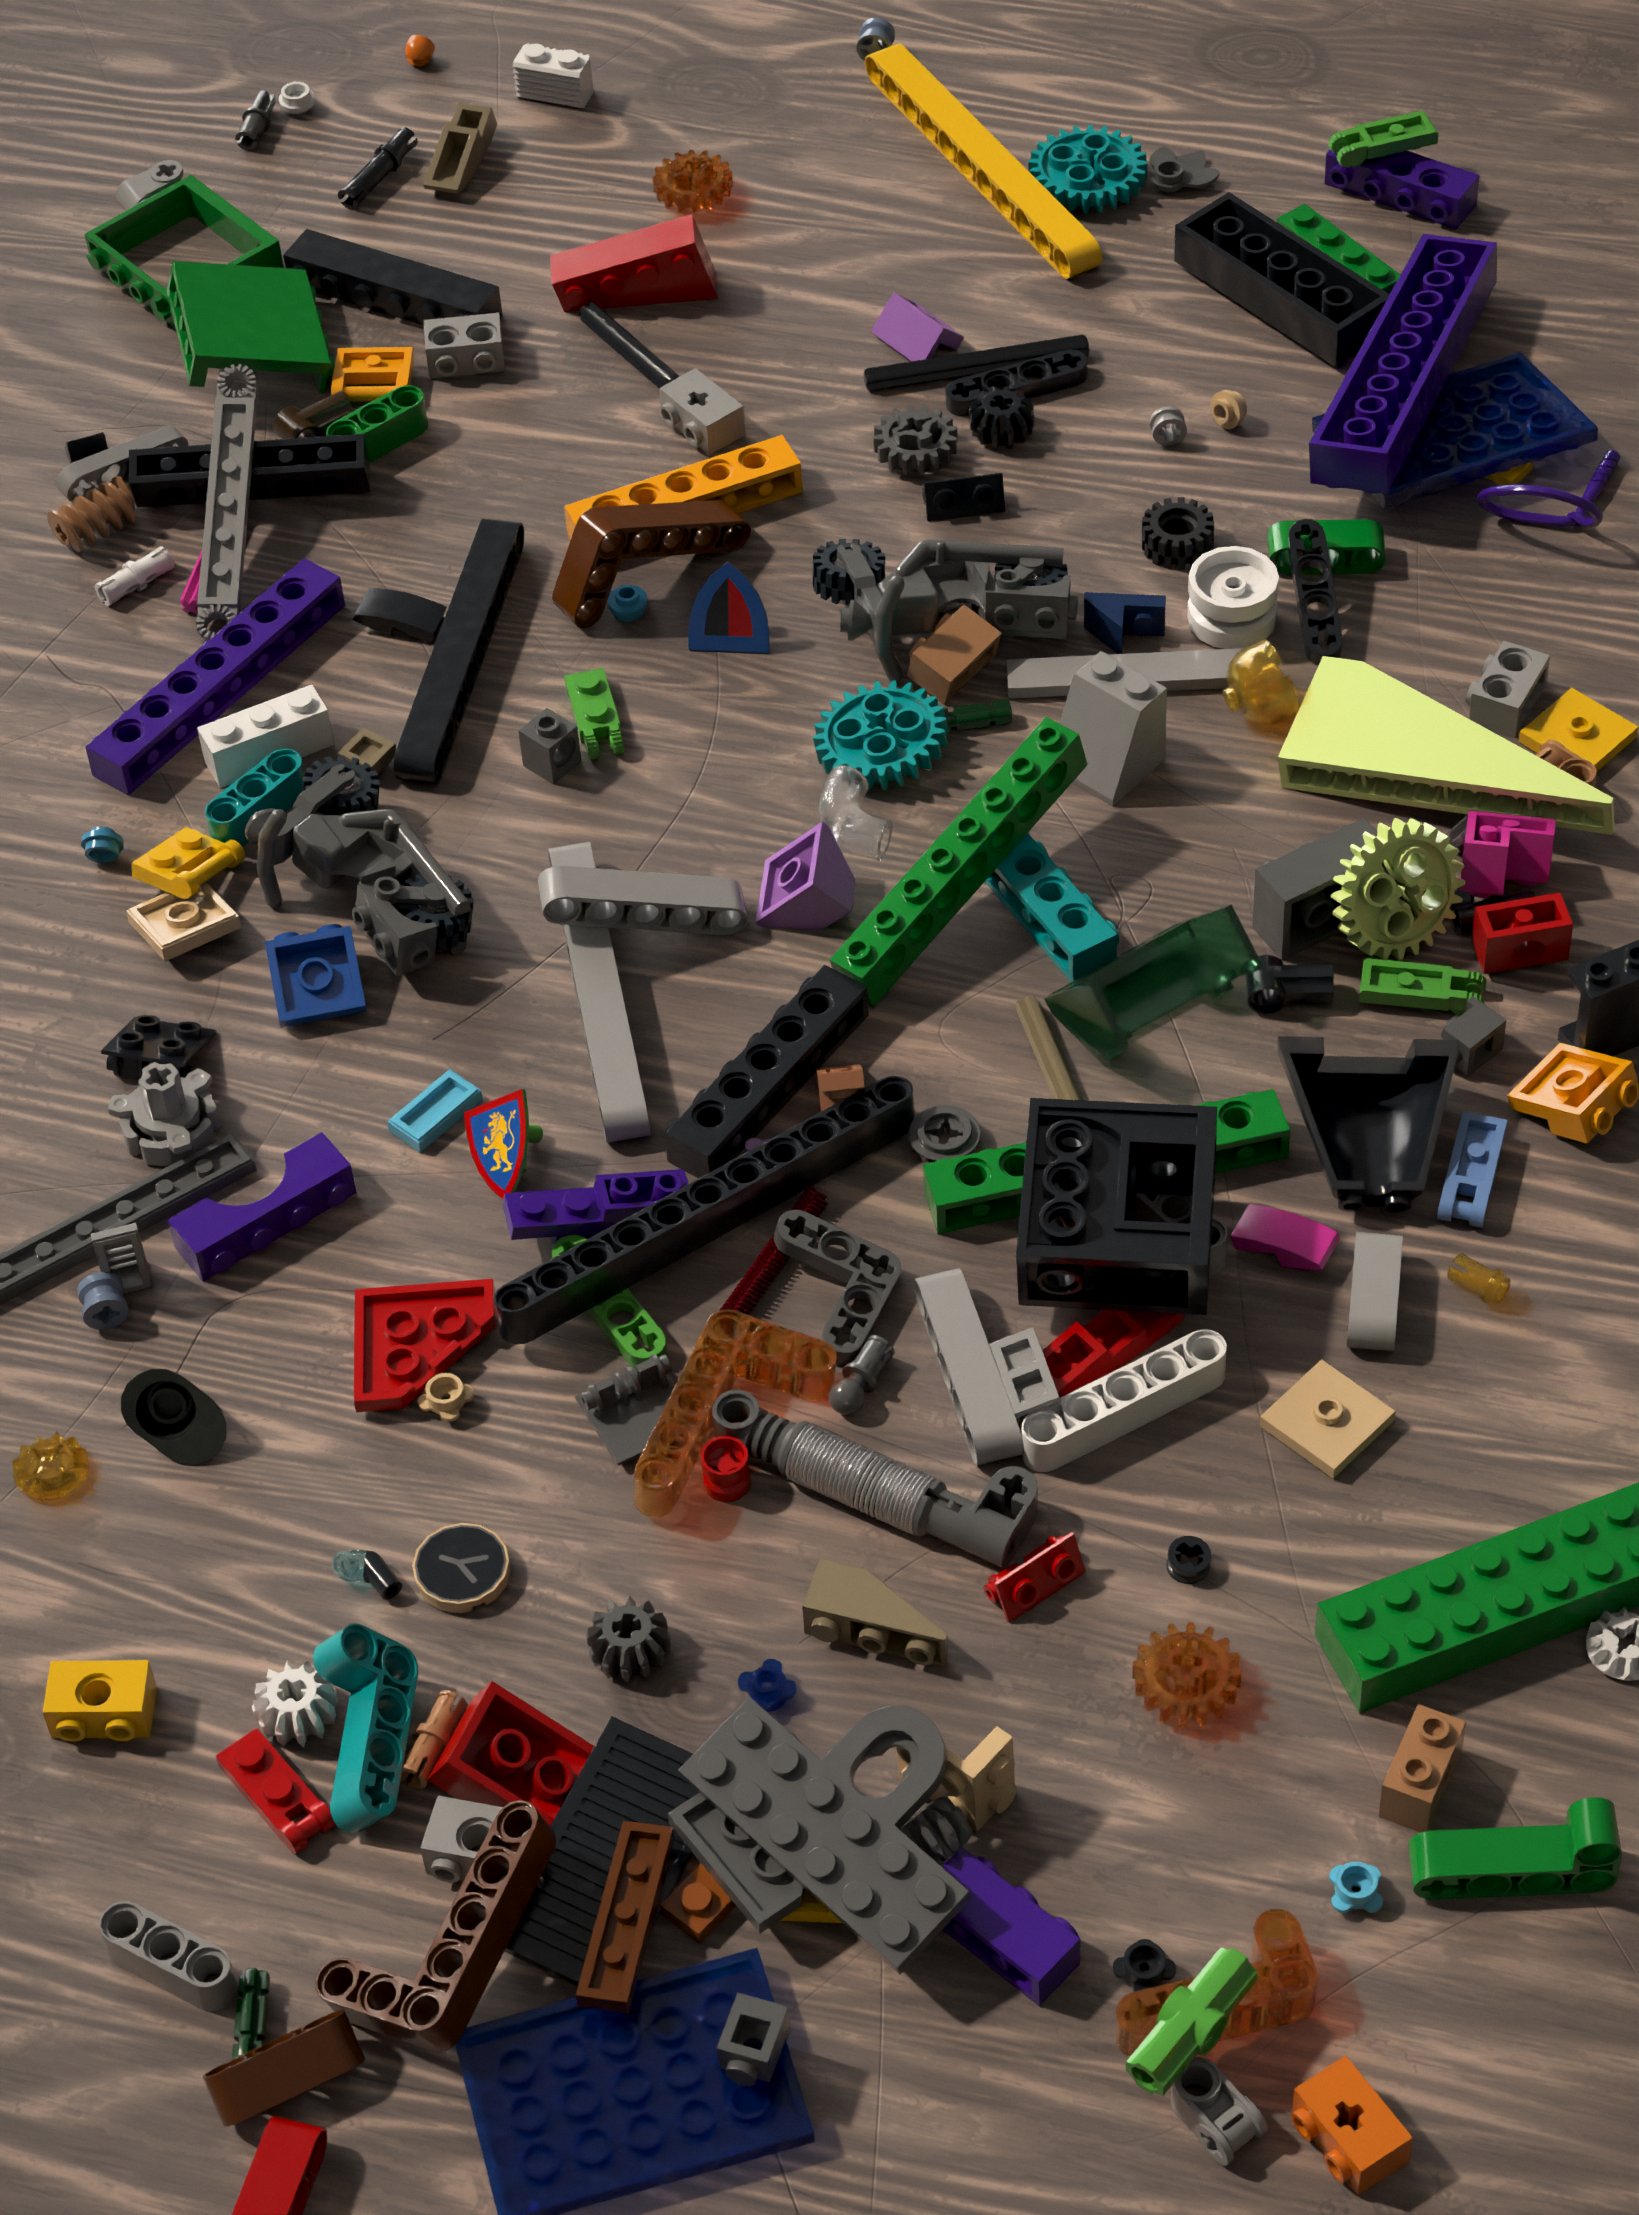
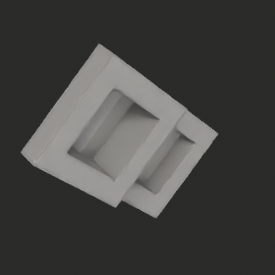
(1024, 1372)

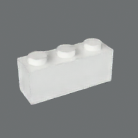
(245, 738)

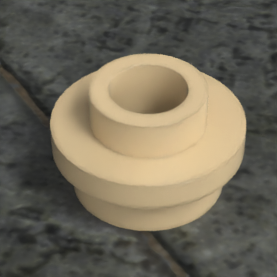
(1228, 408)

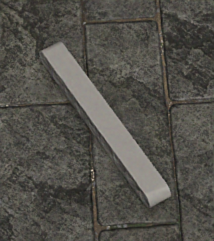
(604, 1017)

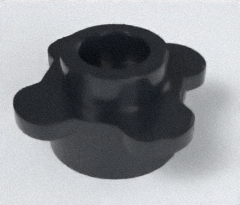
(1144, 1953)

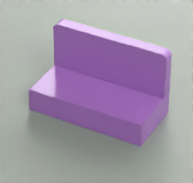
(913, 329)

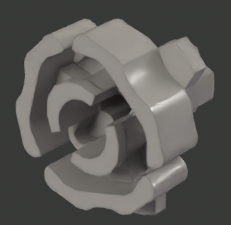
(165, 1109)

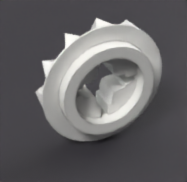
(1603, 1644)

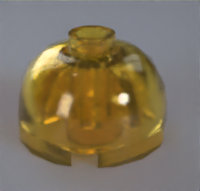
(1259, 685)

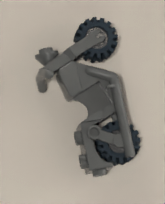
(1022, 599)
(343, 833)

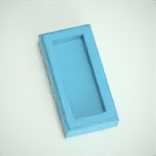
(434, 1110)

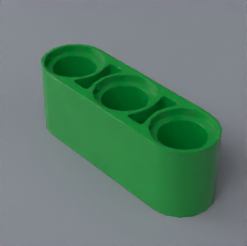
(386, 421)
(1351, 546)

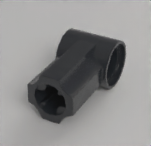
(1281, 984)

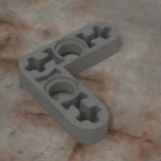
(860, 1281)

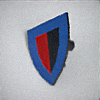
(728, 615)

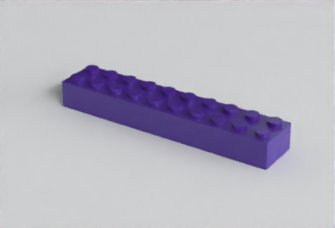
(1403, 364)

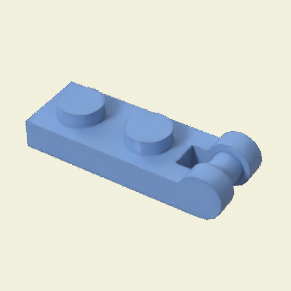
(1472, 1168)

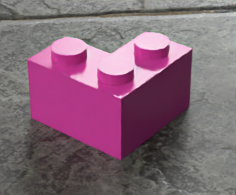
(1503, 849)

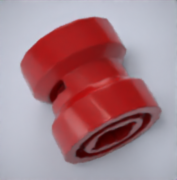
(725, 1468)

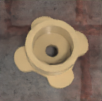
(445, 1386)

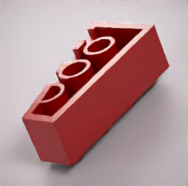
(637, 268)

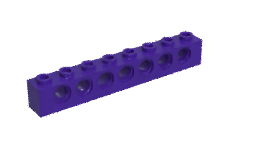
(215, 676)

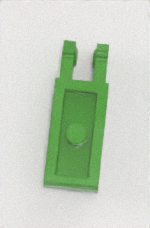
(1383, 138)
(594, 711)
(1419, 985)

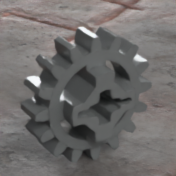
(915, 439)

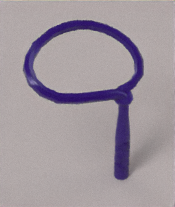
(1577, 518)

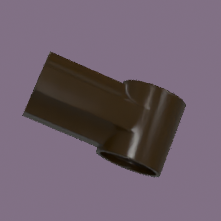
(313, 420)

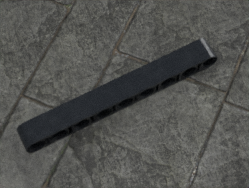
(459, 652)

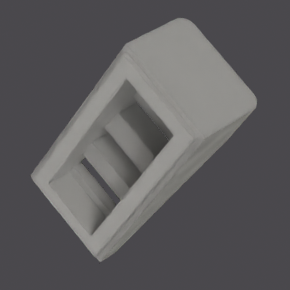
(123, 1254)

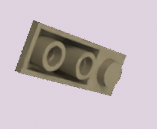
(862, 1611)

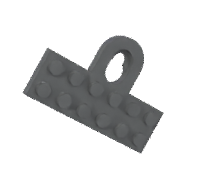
(830, 1835)

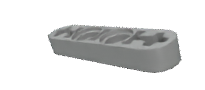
(89, 472)

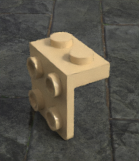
(980, 1782)

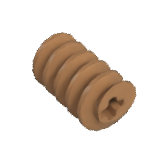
(93, 514)

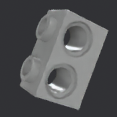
(464, 345)
(1508, 688)

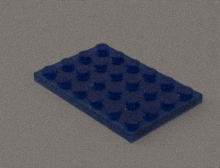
(1487, 425)
(619, 2103)

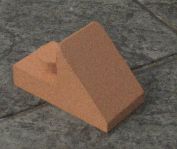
(838, 1083)

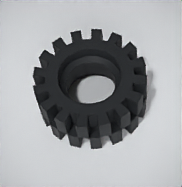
(1177, 518)

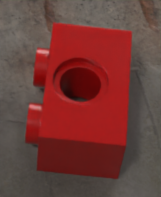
(1522, 933)

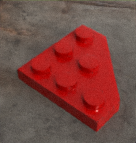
(414, 1334)

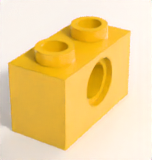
(79, 1685)

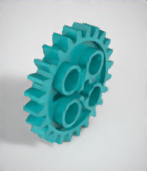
(1089, 168)
(882, 733)

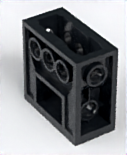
(1108, 1255)

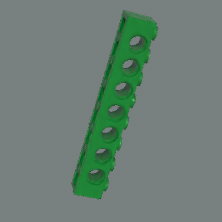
(961, 859)
(989, 1183)

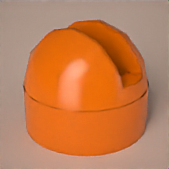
(419, 50)

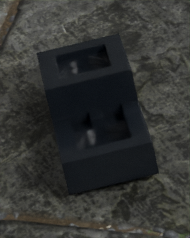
(407, 612)

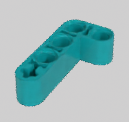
(377, 1721)

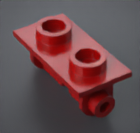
(1040, 1576)

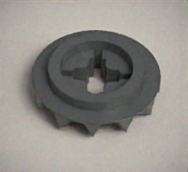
(931, 1123)

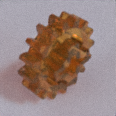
(692, 181)
(1211, 1678)

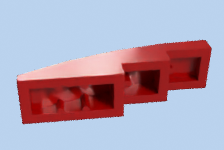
(1103, 1345)

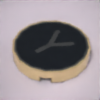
(461, 1567)

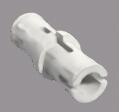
(134, 576)

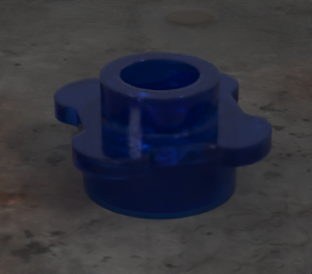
(770, 1697)

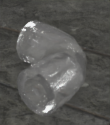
(849, 824)

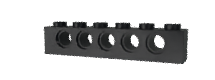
(278, 470)
(767, 1072)

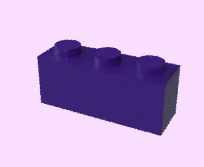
(1011, 1930)

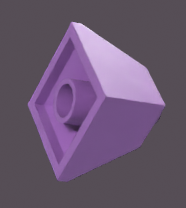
(806, 884)

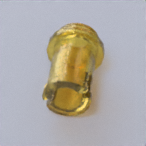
(1488, 1283)

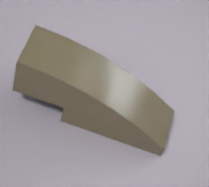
(461, 148)

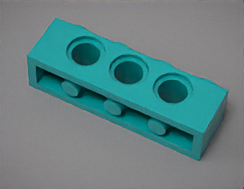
(1053, 910)

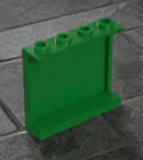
(248, 319)

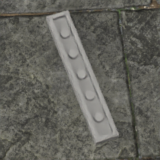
(1171, 669)

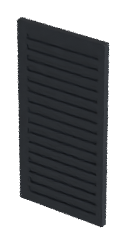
(624, 1779)

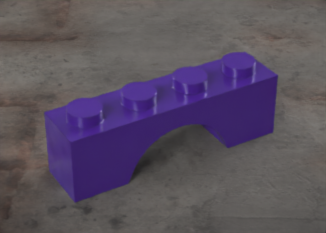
(220, 1235)

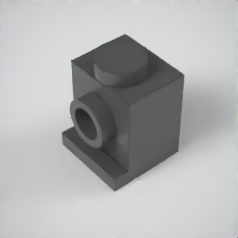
(1479, 1036)
(751, 2025)

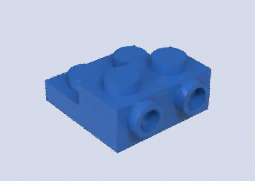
(315, 975)

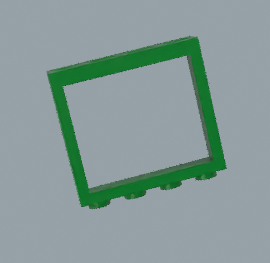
(161, 212)

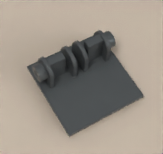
(628, 1406)

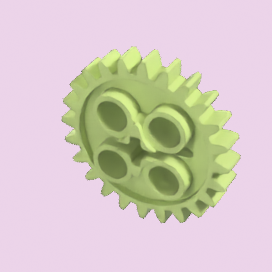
(1368, 910)

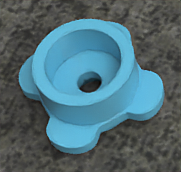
(1359, 1875)

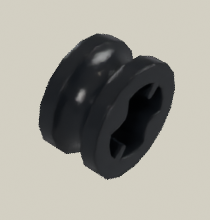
(1190, 1547)

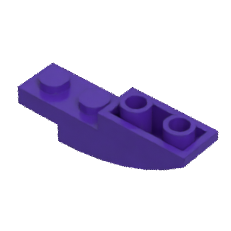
(587, 1209)

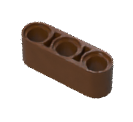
(284, 2068)

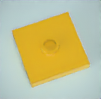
(1581, 727)

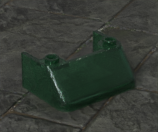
(1154, 979)

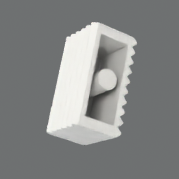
(553, 75)

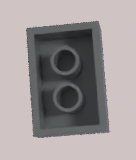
(1295, 891)

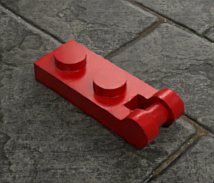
(274, 1790)

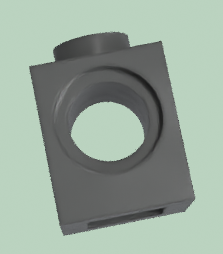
(550, 746)

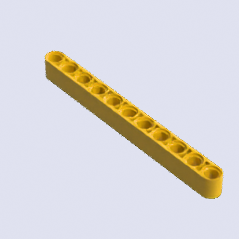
(984, 161)

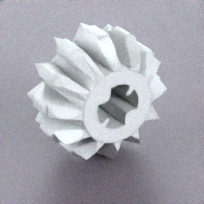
(294, 1704)

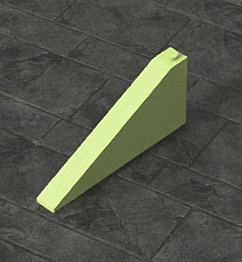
(1393, 745)

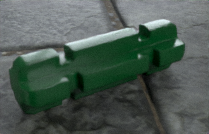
(979, 715)
(251, 2011)

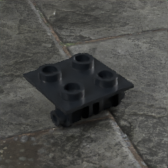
(151, 1041)

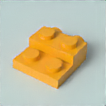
(1577, 1091)

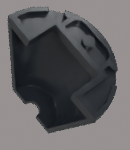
(1371, 1116)

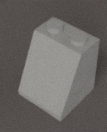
(1119, 725)

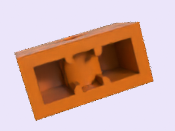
(1346, 2099)

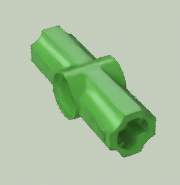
(1191, 2021)

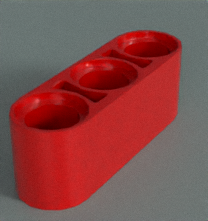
(283, 2169)

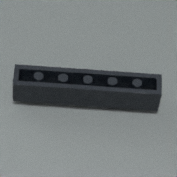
(388, 281)

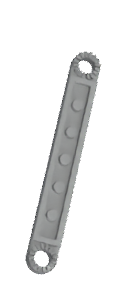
(227, 500)

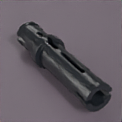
(385, 160)

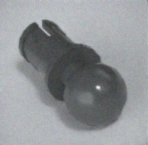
(860, 1376)

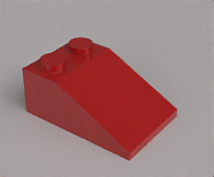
(510, 1754)

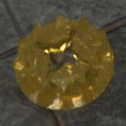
(51, 1481)

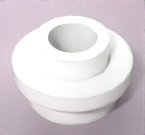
(296, 98)

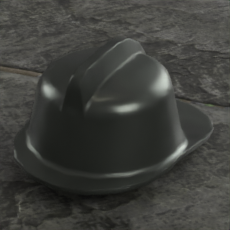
(174, 1416)

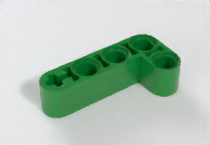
(1520, 1860)

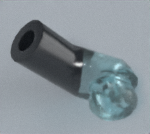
(366, 1567)

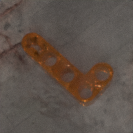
(1271, 2003)

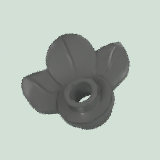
(1175, 172)

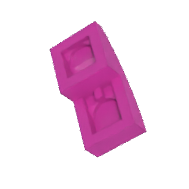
(1292, 1237)

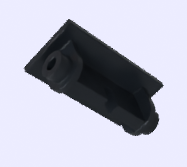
(964, 496)

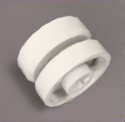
(1232, 597)

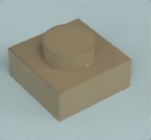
(370, 749)

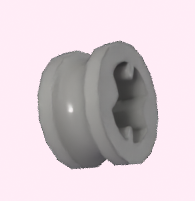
(1165, 416)

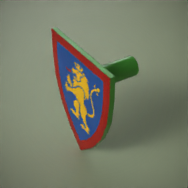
(500, 1139)

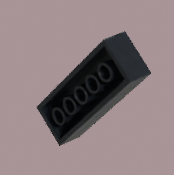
(1279, 277)

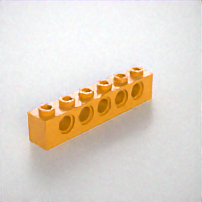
(739, 477)

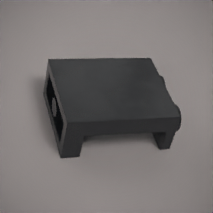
(1607, 1003)

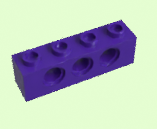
(1410, 185)

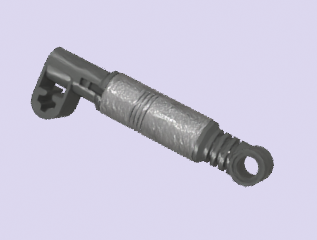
(882, 1484)

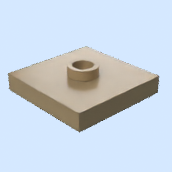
(180, 924)
(1327, 1418)

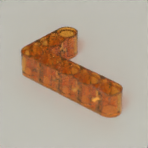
(741, 1357)

